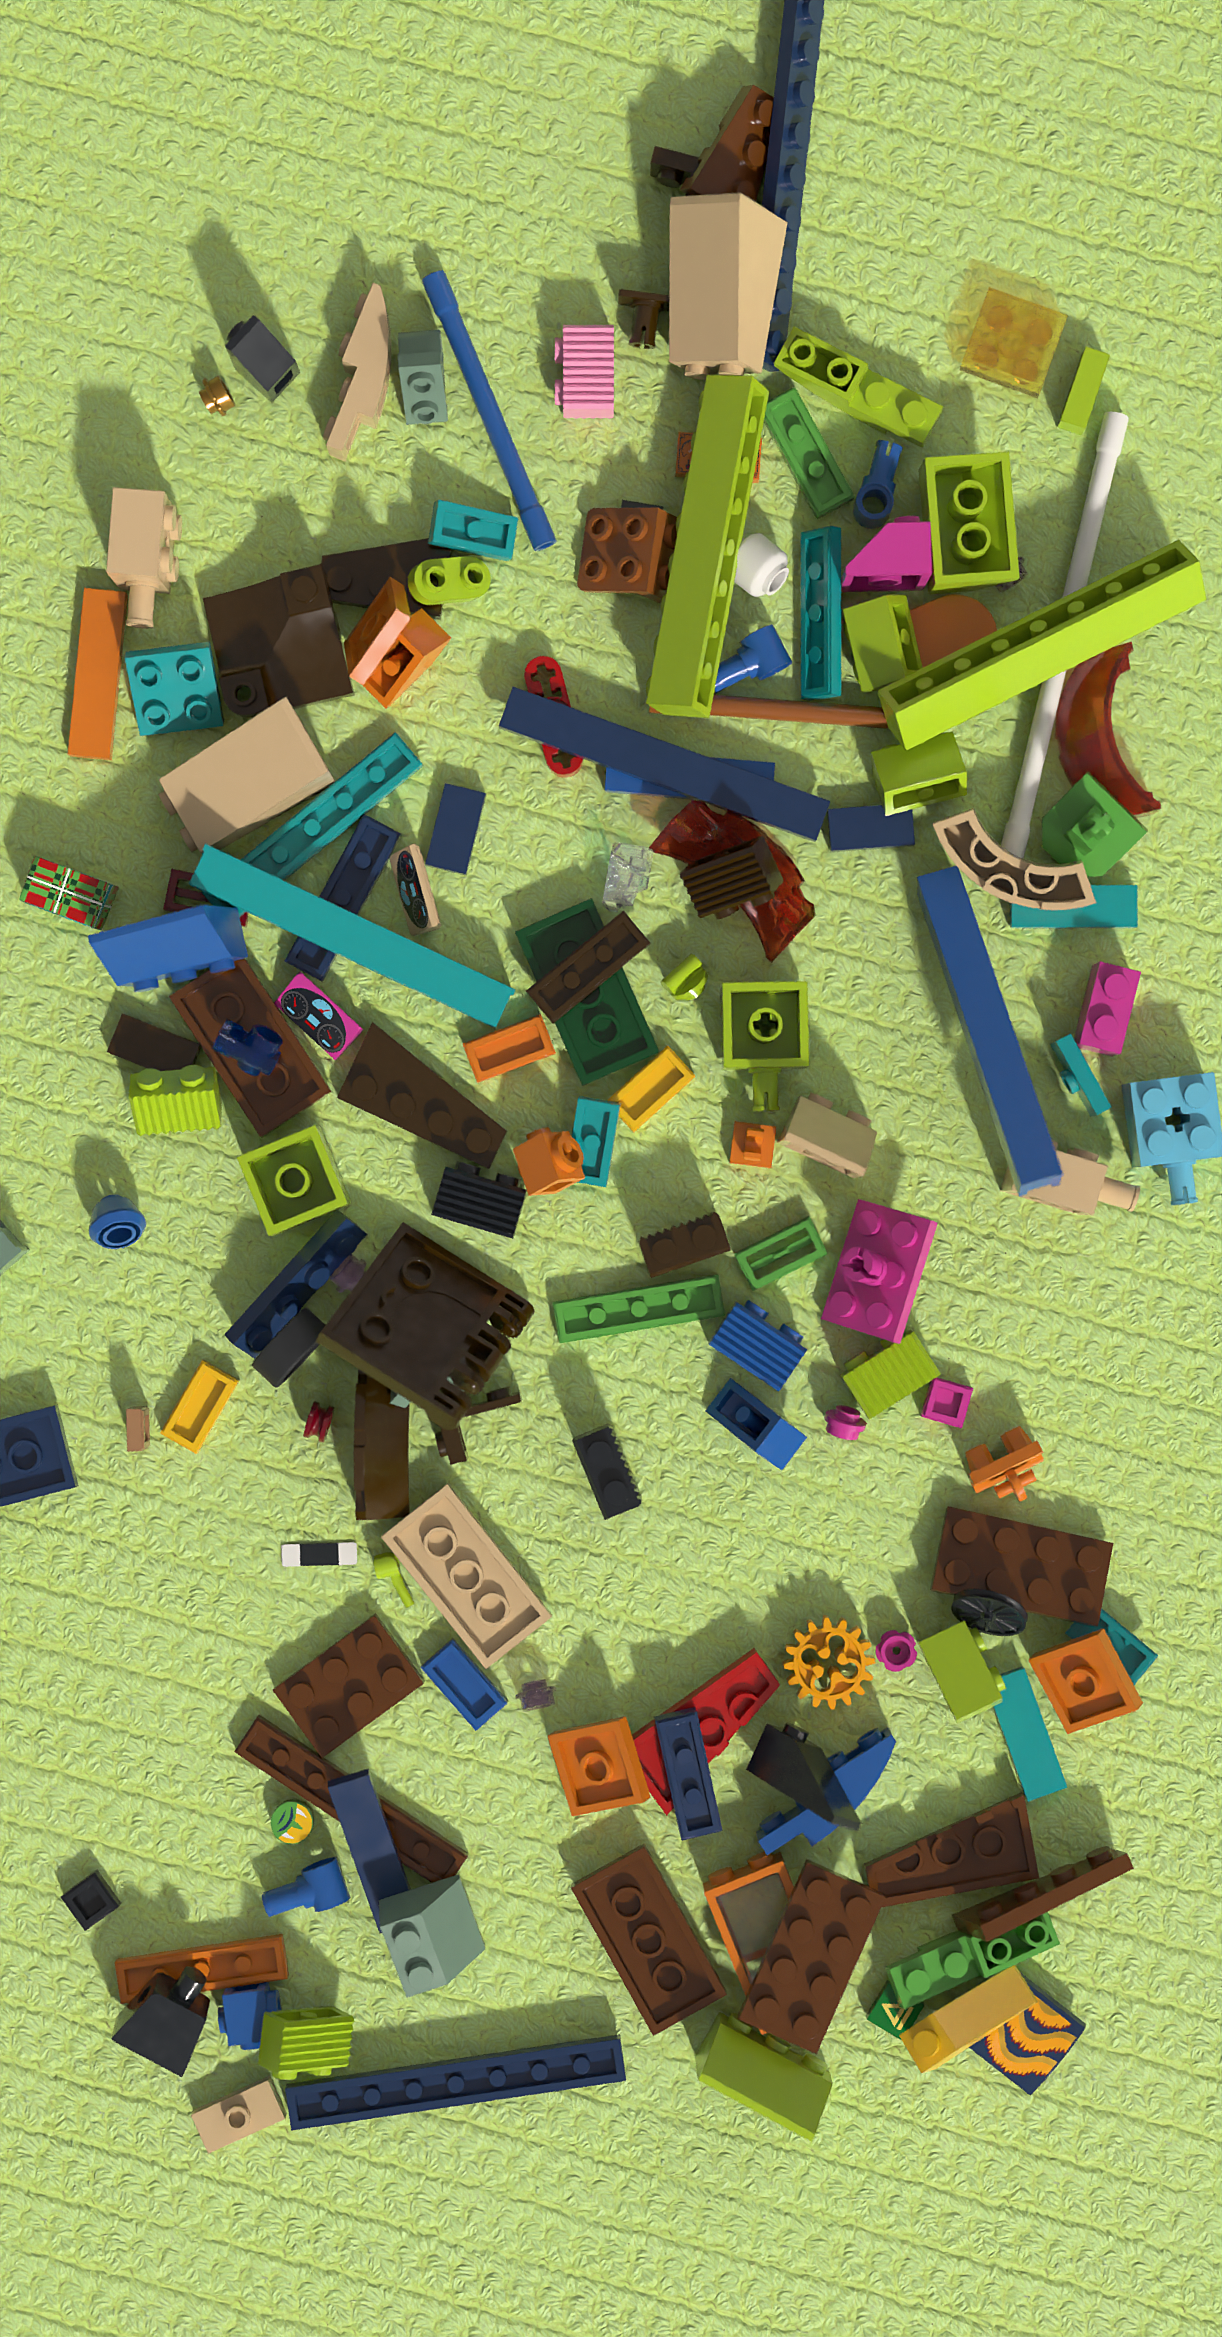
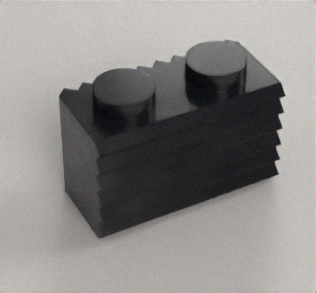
(480, 1201)
(607, 1471)

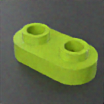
(452, 580)

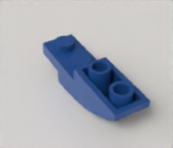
(857, 1775)

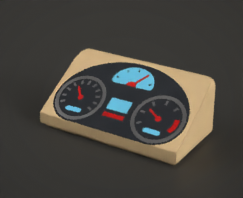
(415, 890)

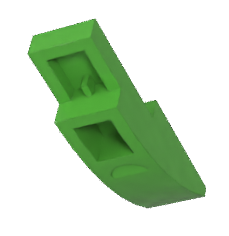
(962, 1957)

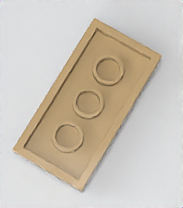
(466, 1576)

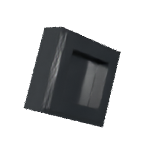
(91, 1900)

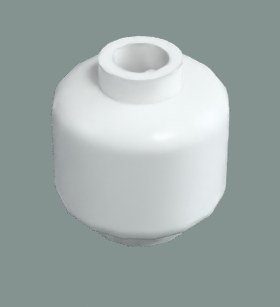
(760, 566)

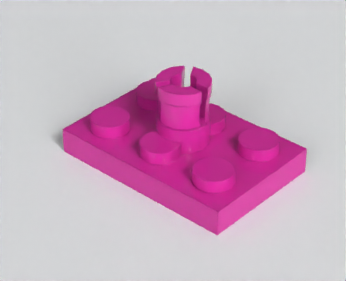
(879, 1271)

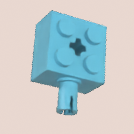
(1176, 1149)

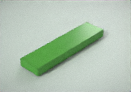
(638, 1308)

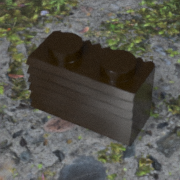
(732, 878)
(684, 1244)

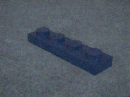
(296, 1284)

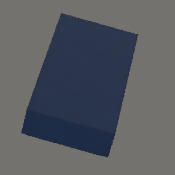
(455, 829)
(869, 829)

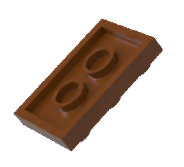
(348, 1685)

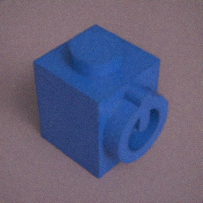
(244, 2013)

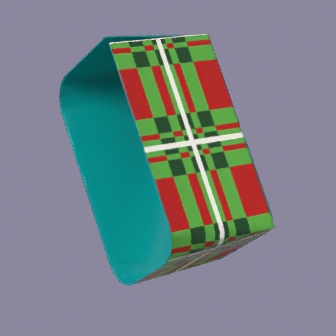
(68, 893)

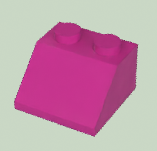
(893, 559)

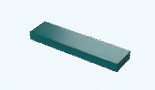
(821, 613)

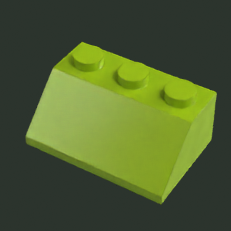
(970, 521)
(764, 2074)

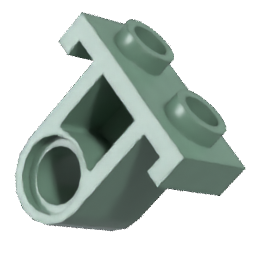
(422, 376)

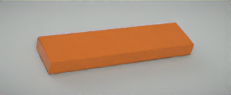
(97, 674)
(222, 1963)

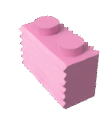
(587, 371)

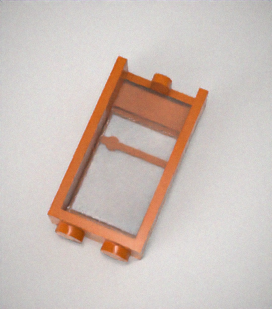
(748, 1908)

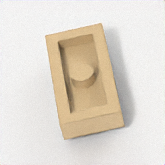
(238, 2114)

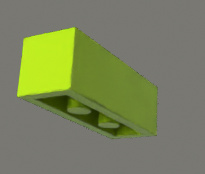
(1083, 390)

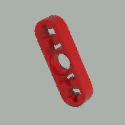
(557, 684)

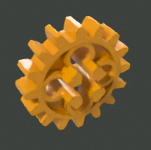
(807, 1672)

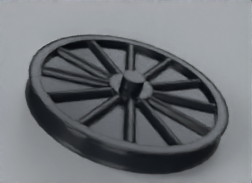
(989, 1612)

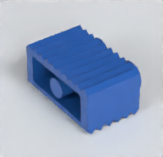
(758, 1345)

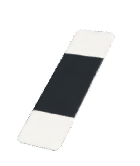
(319, 1554)

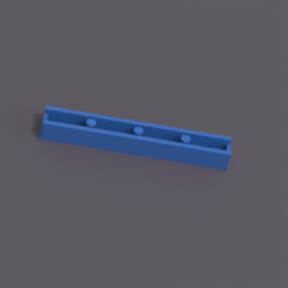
(988, 1031)

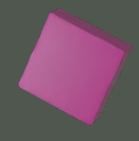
(946, 1402)

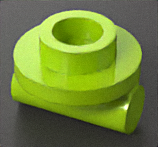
(686, 980)

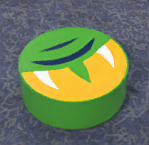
(292, 1821)

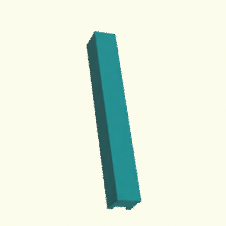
(350, 936)

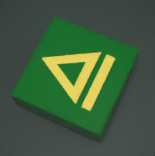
(889, 2016)

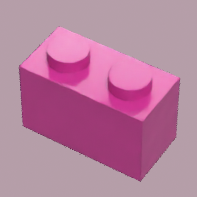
(1106, 1008)

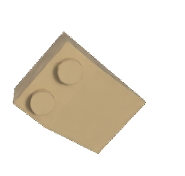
(829, 1136)

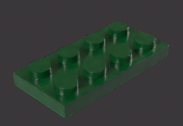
(606, 1026)

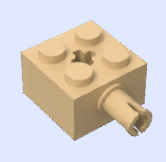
(142, 549)
(1080, 1185)

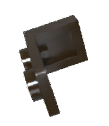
(452, 1442)

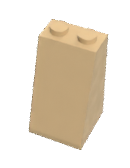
(721, 283)
(245, 779)

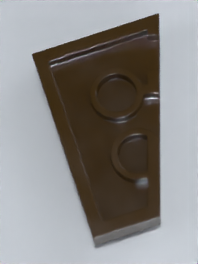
(361, 574)

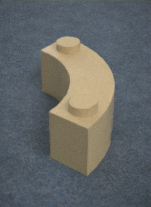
(1008, 875)

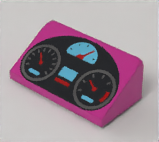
(318, 1016)

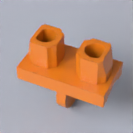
(1020, 1457)

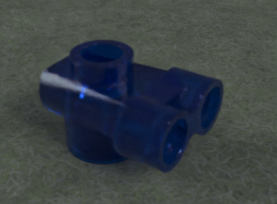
(253, 1050)

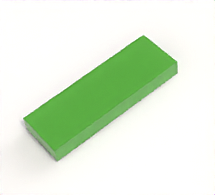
(806, 453)

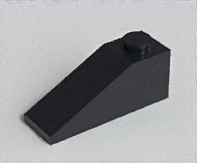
(802, 1773)

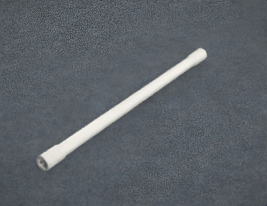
(1107, 451)

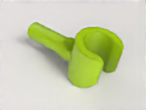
(388, 1565)

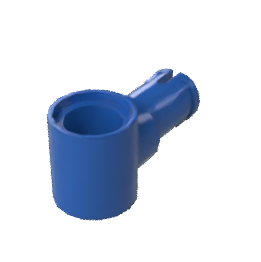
(878, 485)
(759, 657)
(318, 1886)

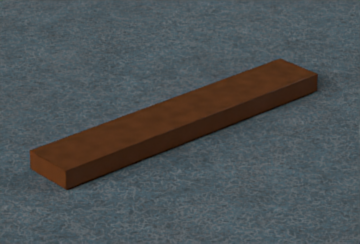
(308, 1776)

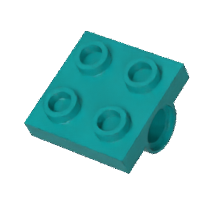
(174, 688)

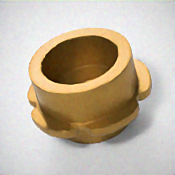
(216, 396)

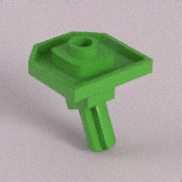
(1090, 827)

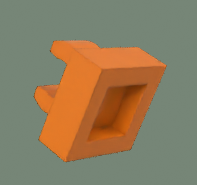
(752, 1144)

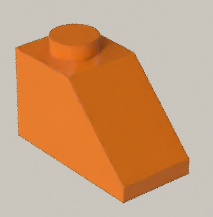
(407, 658)

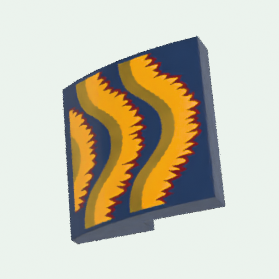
(1032, 2042)

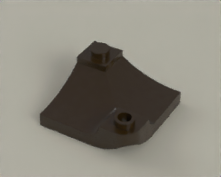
(279, 642)

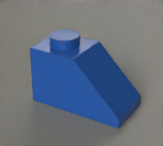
(756, 1424)

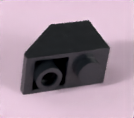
(261, 358)

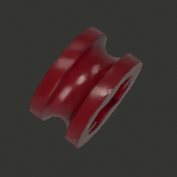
(318, 1421)

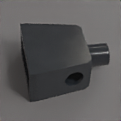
(165, 2019)

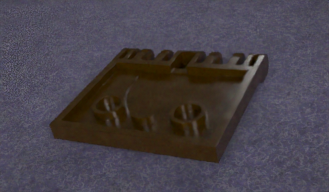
(424, 1320)

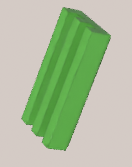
(748, 1269)

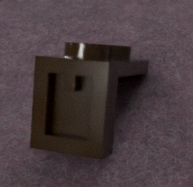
(672, 167)

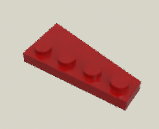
(721, 1707)

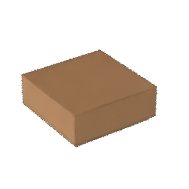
(138, 1428)

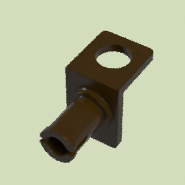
(645, 314)

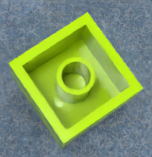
(294, 1180)

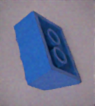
(171, 946)

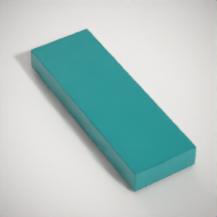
(1114, 908)
(1028, 1737)

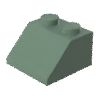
(430, 1934)

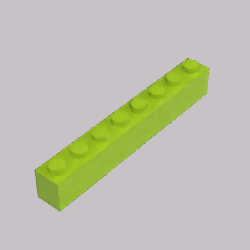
(707, 546)
(1042, 644)

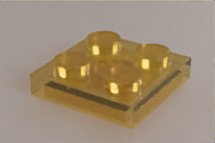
(1013, 342)

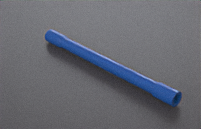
(447, 310)

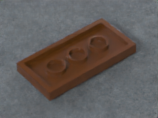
(244, 1000)
(1034, 1565)
(648, 1939)
(811, 1956)

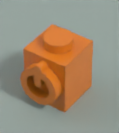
(549, 1161)

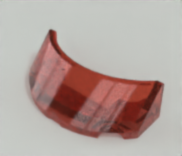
(1087, 734)
(701, 832)

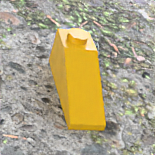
(968, 2019)

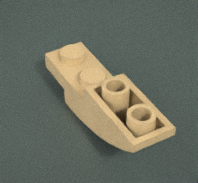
(368, 359)

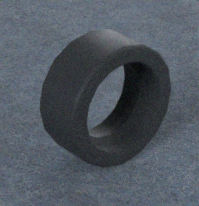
(289, 1348)

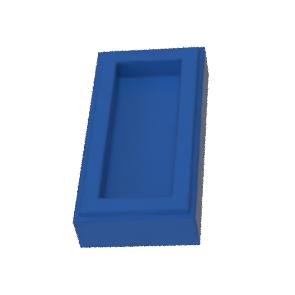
(464, 1684)

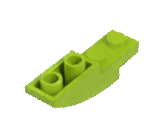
(856, 389)

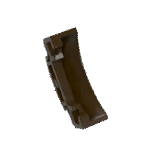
(380, 1452)

